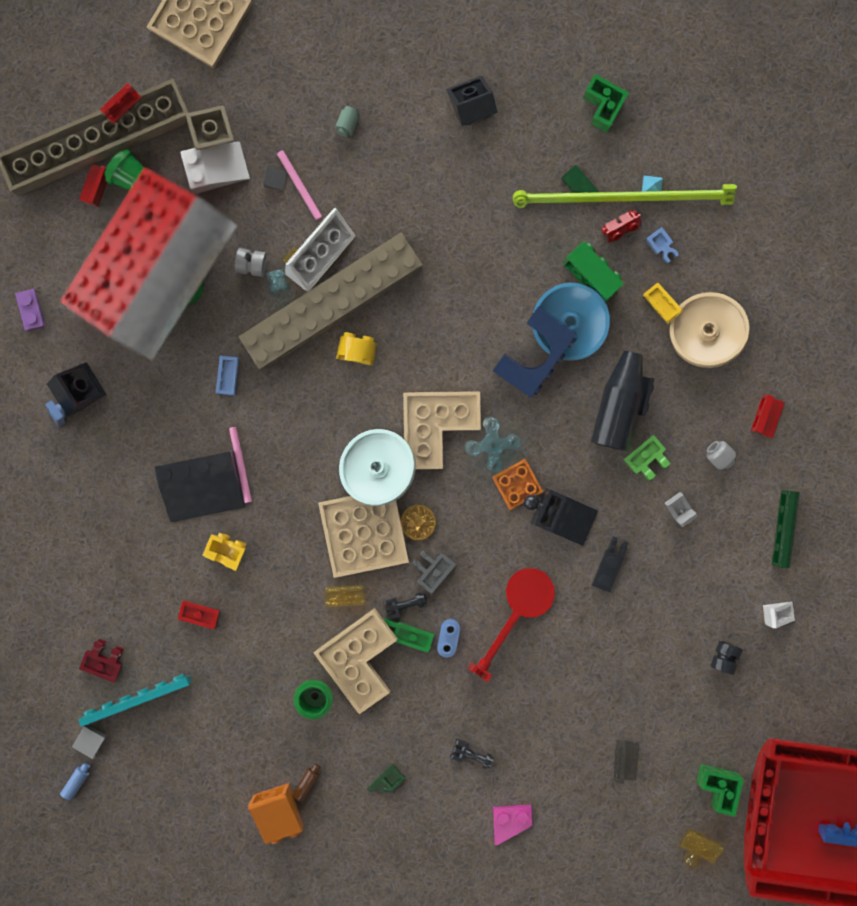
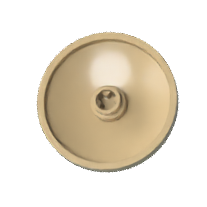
(709, 330)

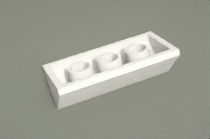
(319, 251)

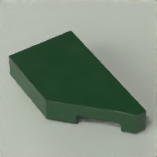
(577, 181)
(388, 780)

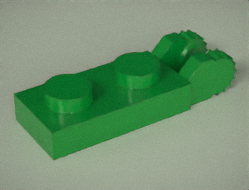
(411, 635)

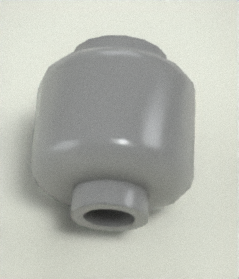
(721, 455)

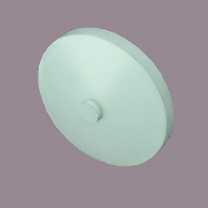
(377, 467)

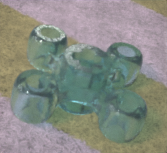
(485, 445)

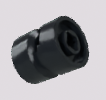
(726, 657)

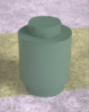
(347, 121)

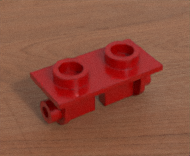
(120, 103)
(629, 222)

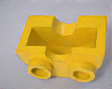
(356, 349)
(225, 551)

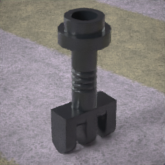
(420, 600)
(463, 751)

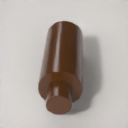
(307, 783)

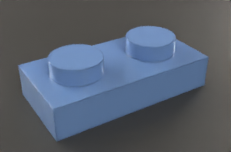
(56, 413)

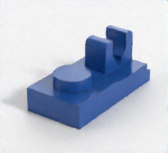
(836, 835)

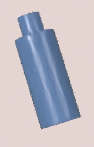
(75, 782)

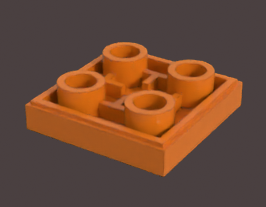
(517, 483)

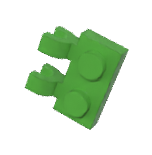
(644, 454)

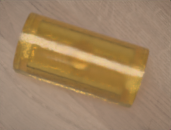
(344, 595)

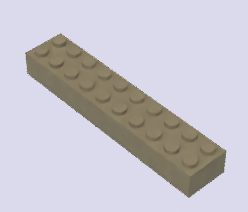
(92, 139)
(331, 301)

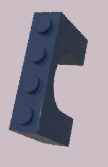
(530, 378)

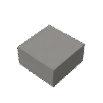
(89, 741)

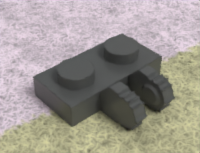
(435, 572)

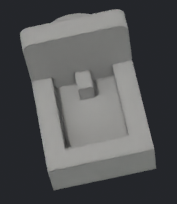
(680, 509)

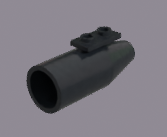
(622, 401)

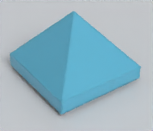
(652, 183)

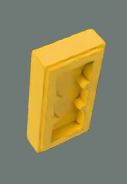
(662, 303)

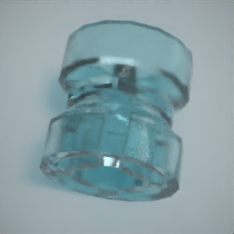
(277, 281)

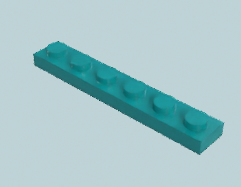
(127, 701)

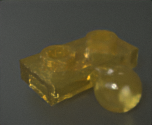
(699, 846)

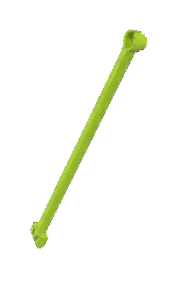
(725, 196)

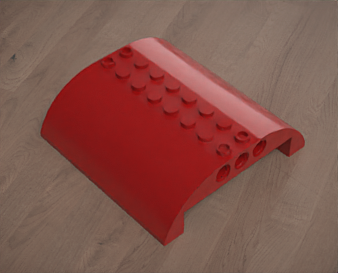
(789, 797)

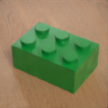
(593, 270)

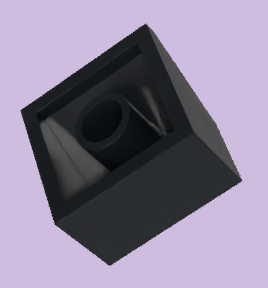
(472, 100)
(76, 388)

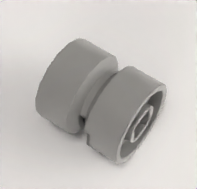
(250, 262)

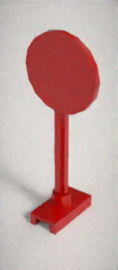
(528, 595)

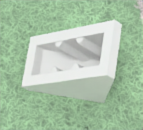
(778, 614)

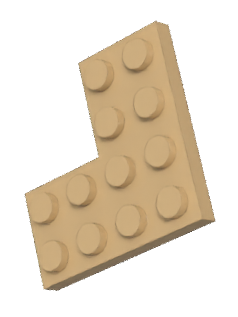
(430, 414)
(348, 658)

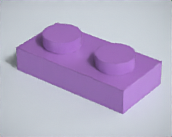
(30, 309)

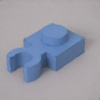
(660, 242)

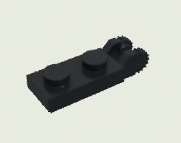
(609, 566)

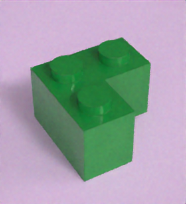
(608, 99)
(724, 784)

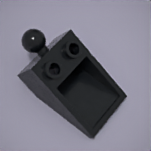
(563, 516)

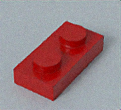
(198, 614)

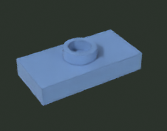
(227, 375)

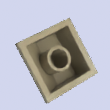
(209, 128)

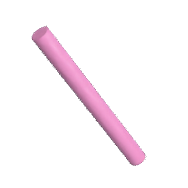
(299, 185)
(240, 464)

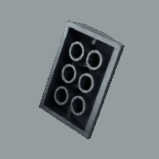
(200, 486)

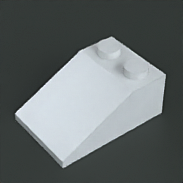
(214, 166)

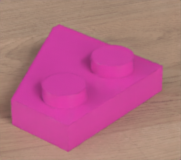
(510, 821)

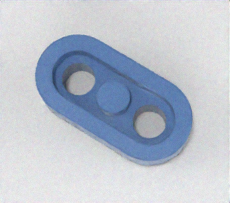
(448, 638)

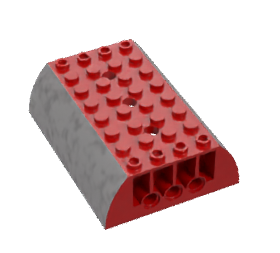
(161, 271)

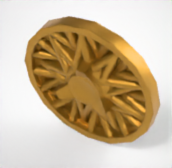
(418, 522)

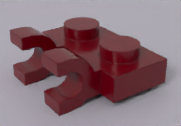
(100, 665)

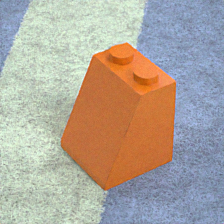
(276, 814)

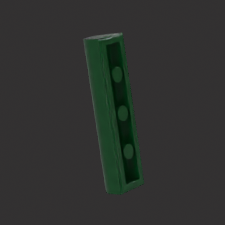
(785, 529)

